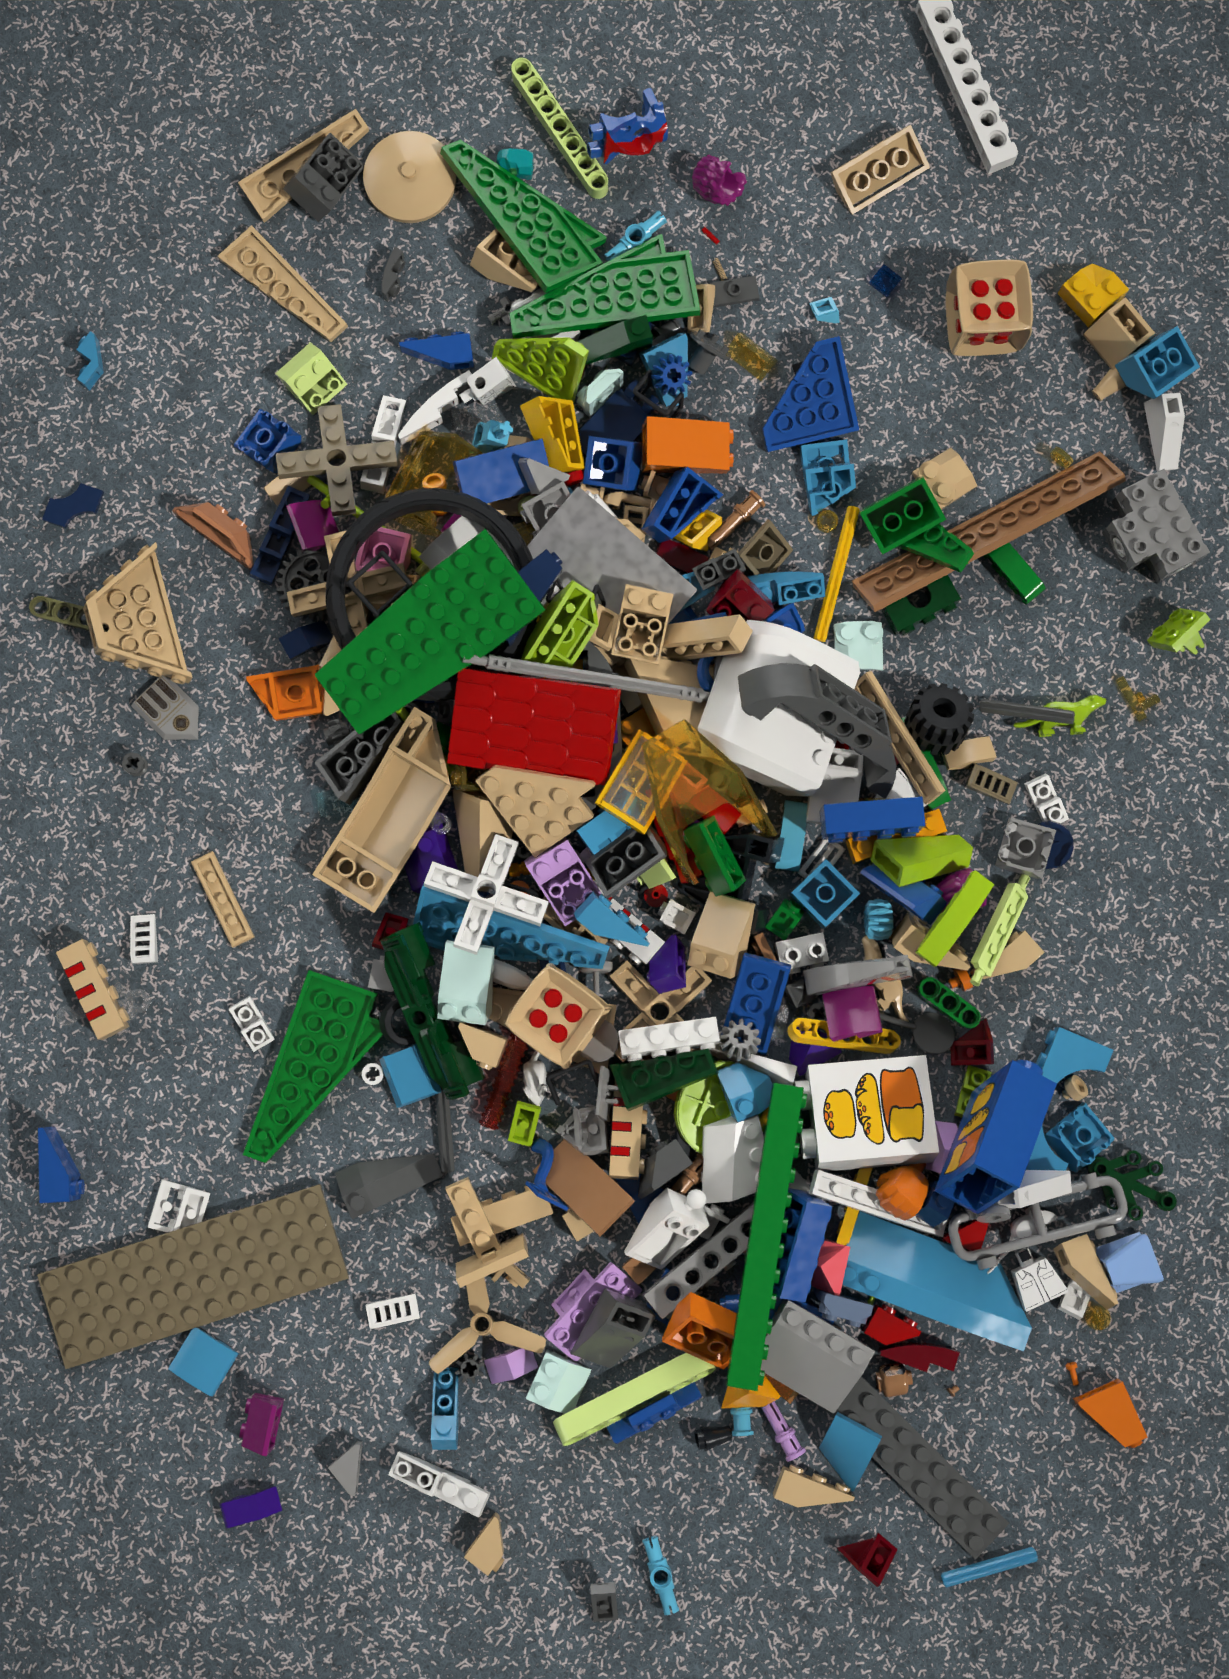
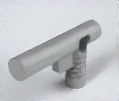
(502, 313)

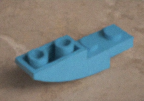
(790, 586)

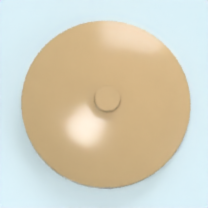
(408, 177)

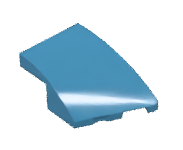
(824, 482)
(849, 1448)

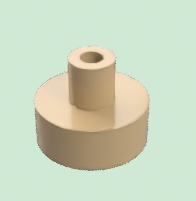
(1075, 1088)

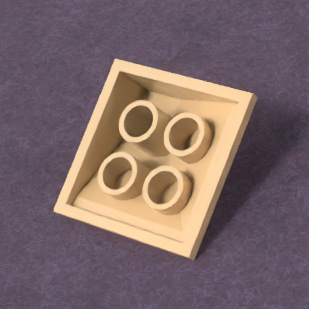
(500, 263)

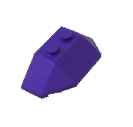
(430, 848)

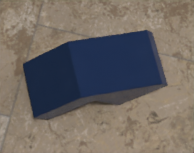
(306, 638)

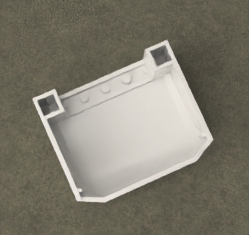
(782, 747)

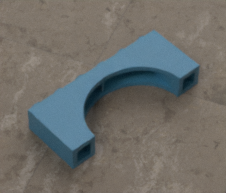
(1063, 1056)

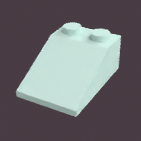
(466, 985)

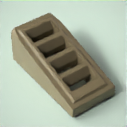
(970, 784)

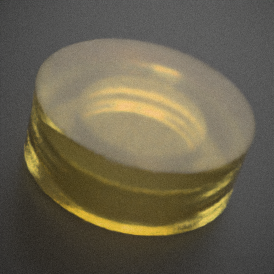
(1061, 457)

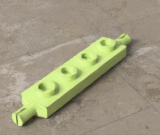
(999, 929)

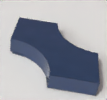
(83, 500)

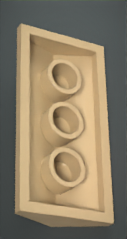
(878, 168)

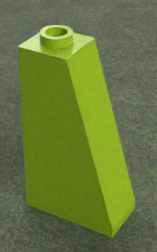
(920, 857)

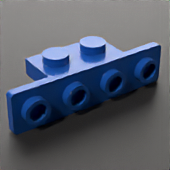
(649, 1415)

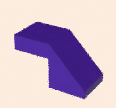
(250, 1507)

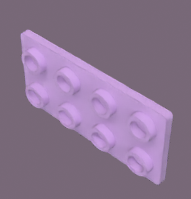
(579, 1301)

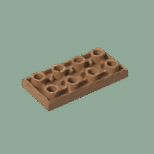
(586, 1188)

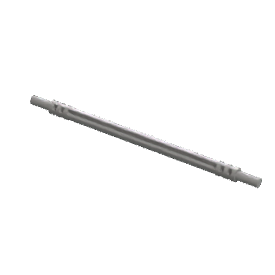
(509, 664)

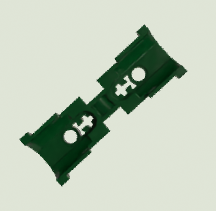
(446, 1060)

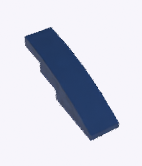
(277, 539)

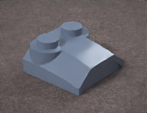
(845, 1307)

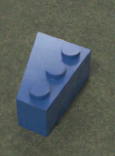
(679, 504)

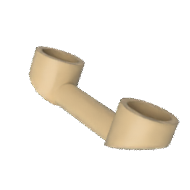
(616, 498)

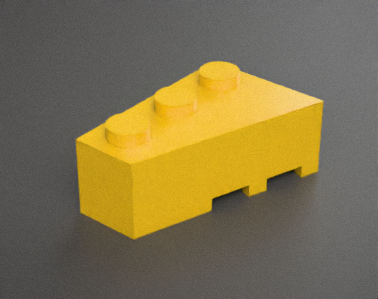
(557, 425)

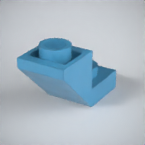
(90, 350)

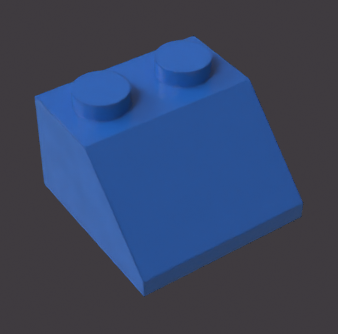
(613, 463)

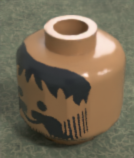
(893, 1379)

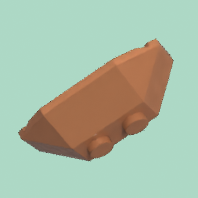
(219, 529)

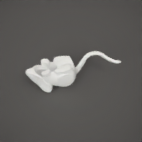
(535, 1079)
(1025, 1227)

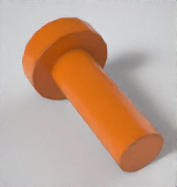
(1071, 1367)

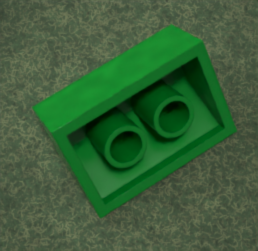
(902, 515)
(714, 856)

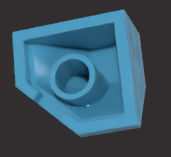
(745, 1090)

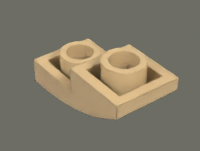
(970, 752)

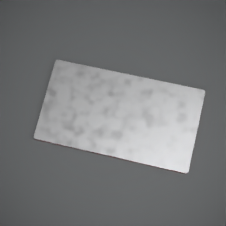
(606, 553)

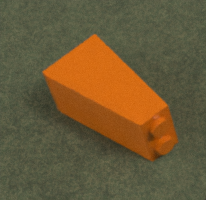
(683, 443)

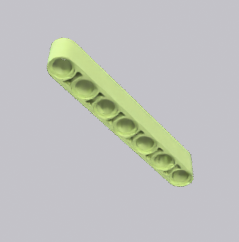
(556, 118)
(630, 1397)

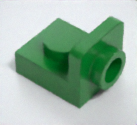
(785, 918)

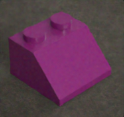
(262, 1423)

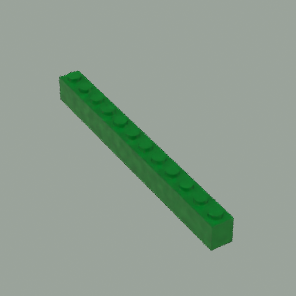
(764, 1237)

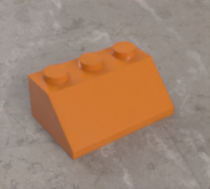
(702, 1330)

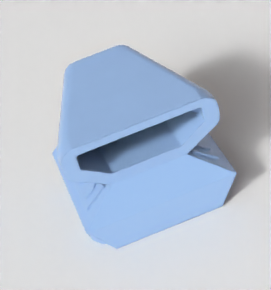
(1129, 1262)

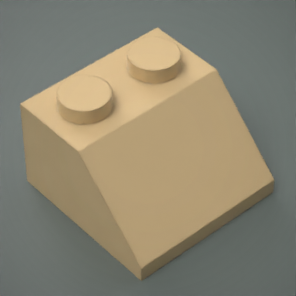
(483, 1045)

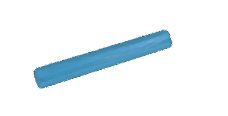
(989, 1567)

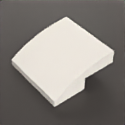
(190, 1211)

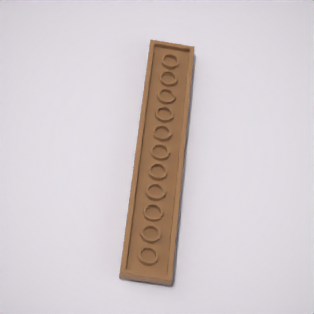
(994, 528)

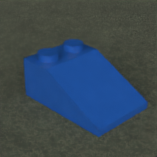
(57, 1171)

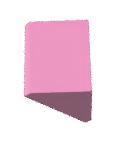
(393, 543)

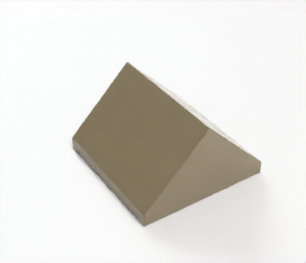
(765, 550)

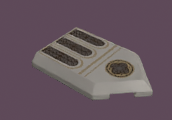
(168, 710)

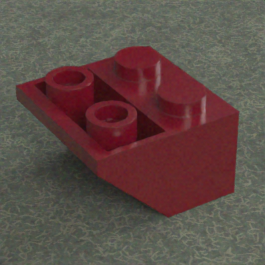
(742, 597)

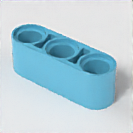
(793, 830)

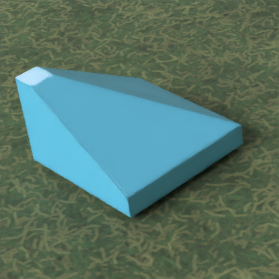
(826, 313)

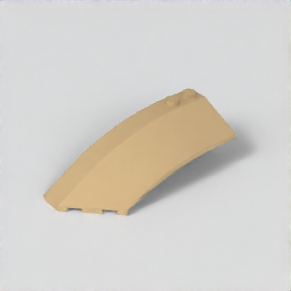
(389, 815)

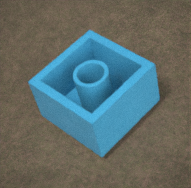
(824, 894)

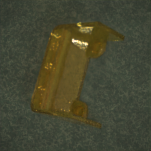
(428, 454)

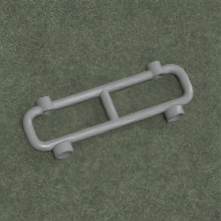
(1102, 1226)

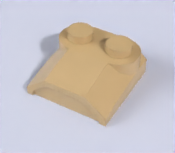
(946, 477)

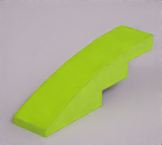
(954, 918)

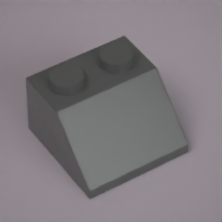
(662, 1165)

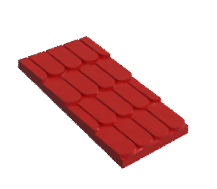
(533, 724)

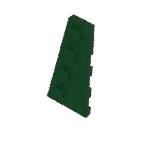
(655, 1078)

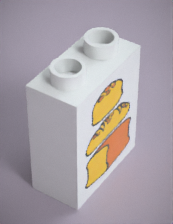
(869, 1114)

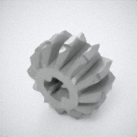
(748, 1037)

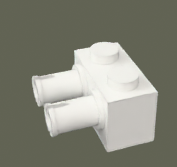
(802, 952)

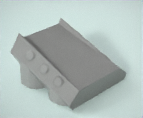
(1025, 848)

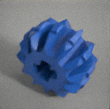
(667, 383)

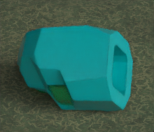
(517, 162)

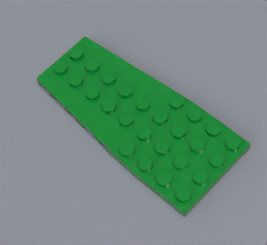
(420, 641)

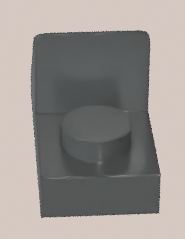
(604, 1601)

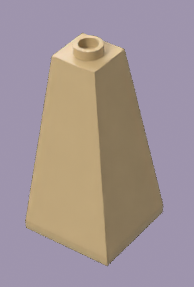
(477, 825)

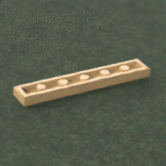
(903, 744)

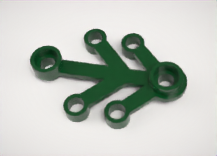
(1128, 1182)

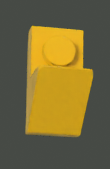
(699, 530)

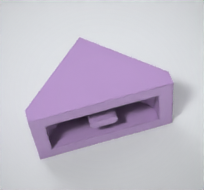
(510, 1365)

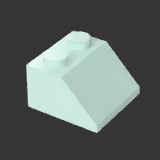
(558, 1383)

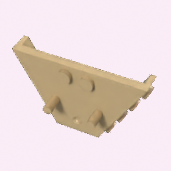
(137, 620)

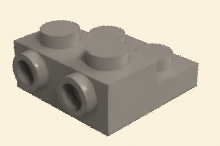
(544, 506)

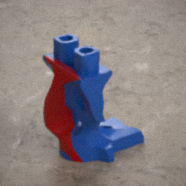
(617, 134)

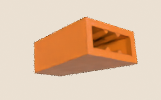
(1114, 1412)

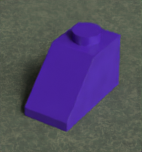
(668, 966)

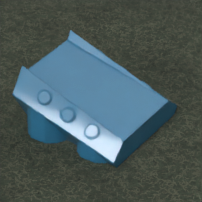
(408, 1076)
(1079, 1137)

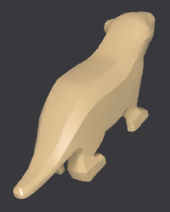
(888, 991)

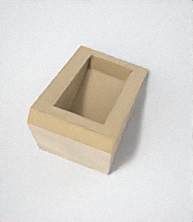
(605, 632)

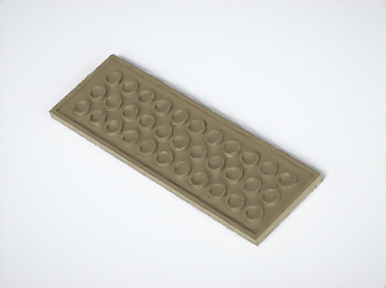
(193, 1276)

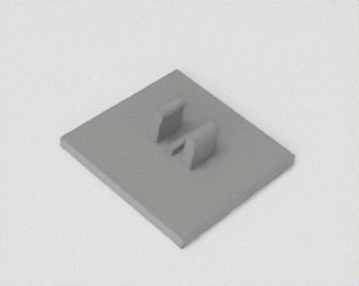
(605, 1094)

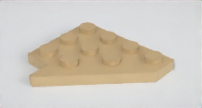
(537, 804)

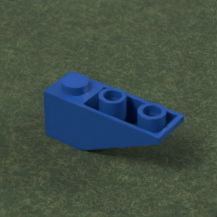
(447, 351)

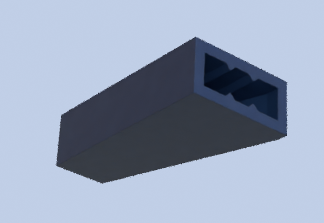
(540, 577)

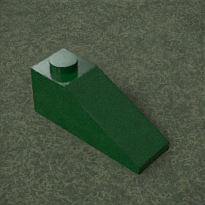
(618, 339)

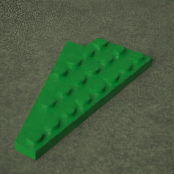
(321, 1046)

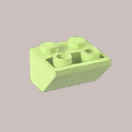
(311, 378)

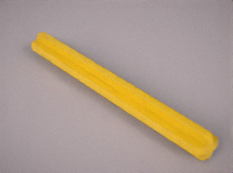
(836, 573)

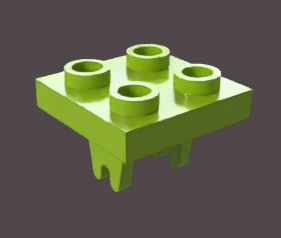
(1180, 631)

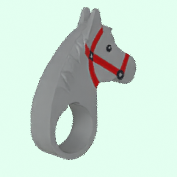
(856, 974)

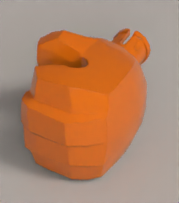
(903, 1190)

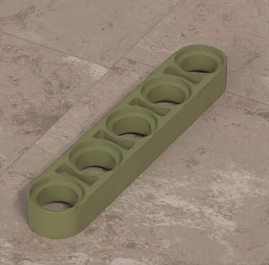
(53, 608)

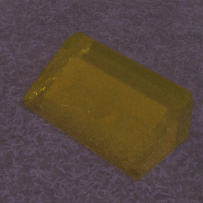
(751, 356)

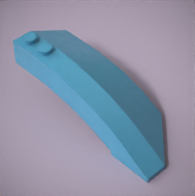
(933, 1281)

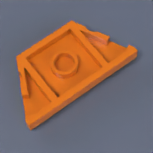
(290, 692)

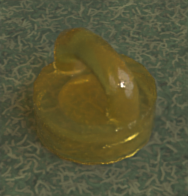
(1097, 1317)

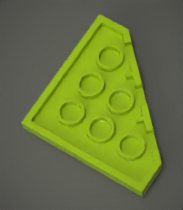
(545, 363)

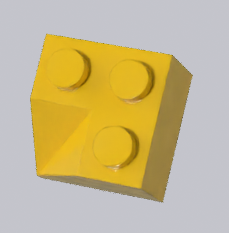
(1092, 292)

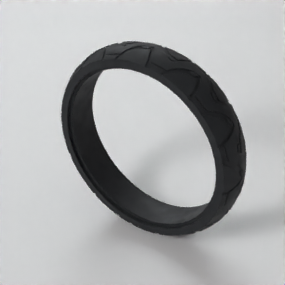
(405, 503)

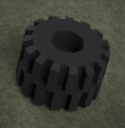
(939, 718)

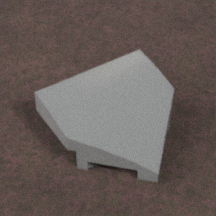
(585, 1131)

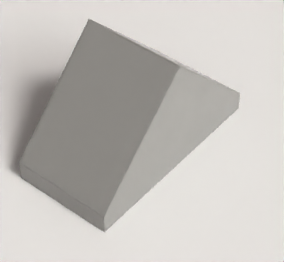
(540, 476)
(347, 1468)

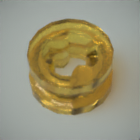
(825, 528)

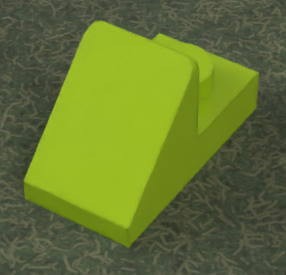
(524, 1123)

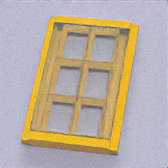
(628, 789)

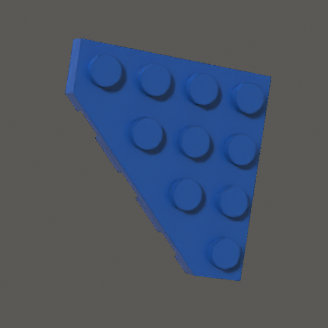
(815, 402)

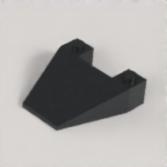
(747, 851)

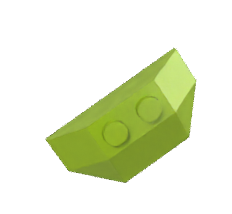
(563, 628)

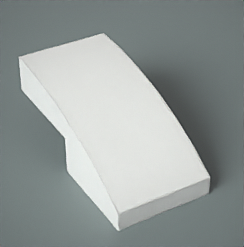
(1074, 1301)

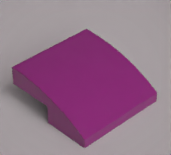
(312, 523)
(852, 1012)

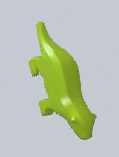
(1082, 711)

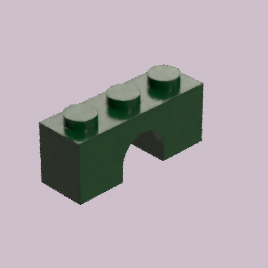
(904, 616)

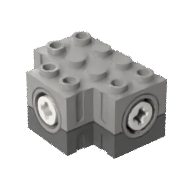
(1154, 529)

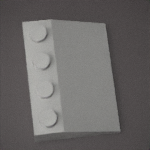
(813, 1356)

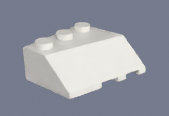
(731, 1158)

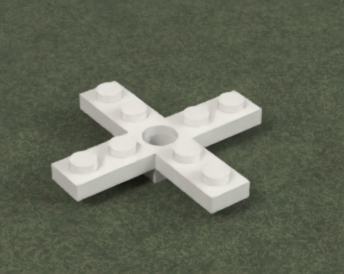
(480, 909)

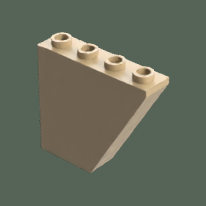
(662, 710)

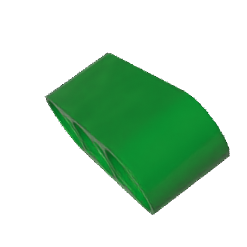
(1017, 572)
(959, 1006)

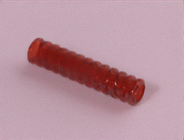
(503, 1083)

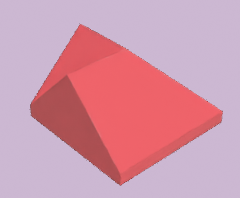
(831, 1267)

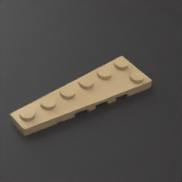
(266, 184)
(270, 273)

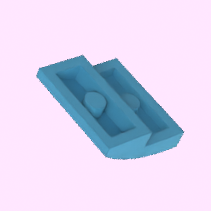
(203, 1361)

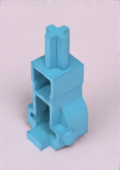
(491, 435)

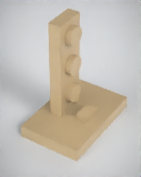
(490, 1254)

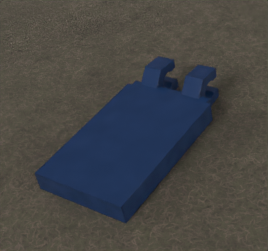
(618, 418)

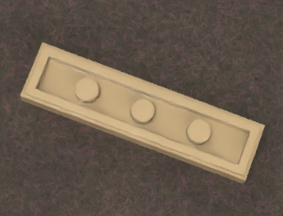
(222, 899)

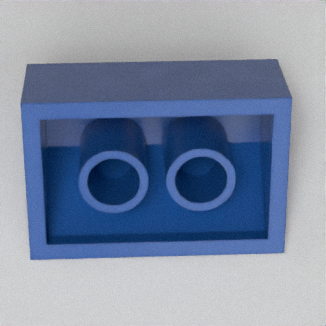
(916, 897)

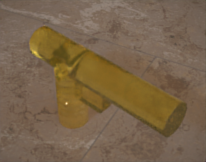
(1137, 699)

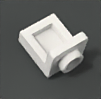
(675, 916)
(714, 1214)

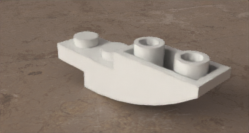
(439, 1483)

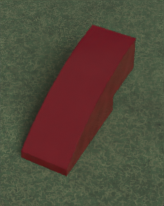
(921, 1355)

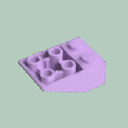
(562, 879)

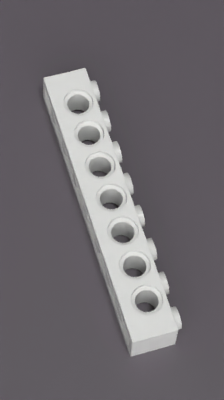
(992, 157)

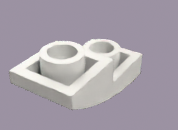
(1045, 799)
(251, 1023)

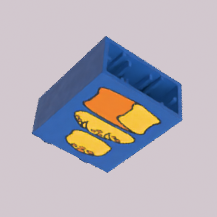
(996, 1136)

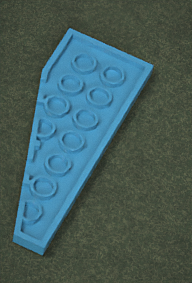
(511, 937)

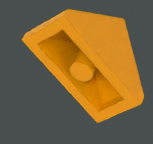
(742, 1398)

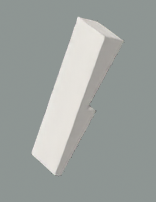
(385, 429)
(778, 1071)

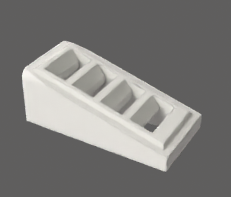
(134, 948)
(370, 1308)

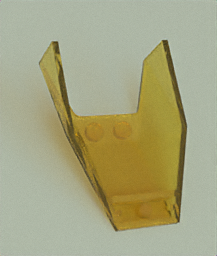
(691, 780)

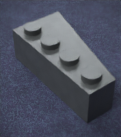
(356, 758)

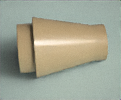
(1109, 384)

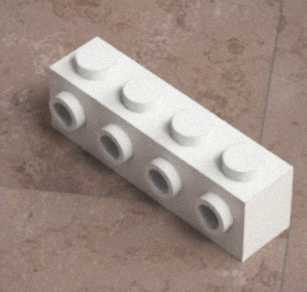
(669, 1037)

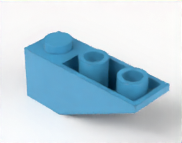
(604, 921)
(445, 1410)

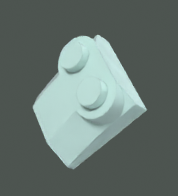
(600, 390)
(861, 642)

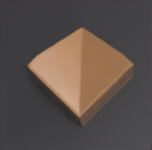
(637, 1270)

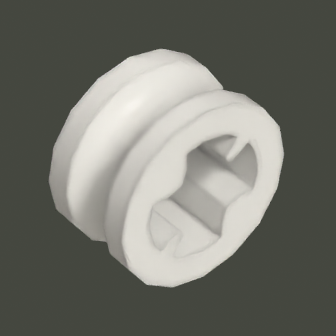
(367, 1069)

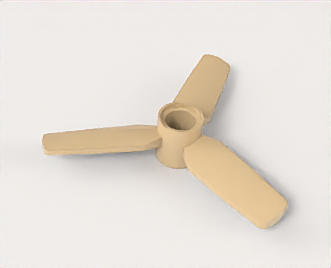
(500, 1330)

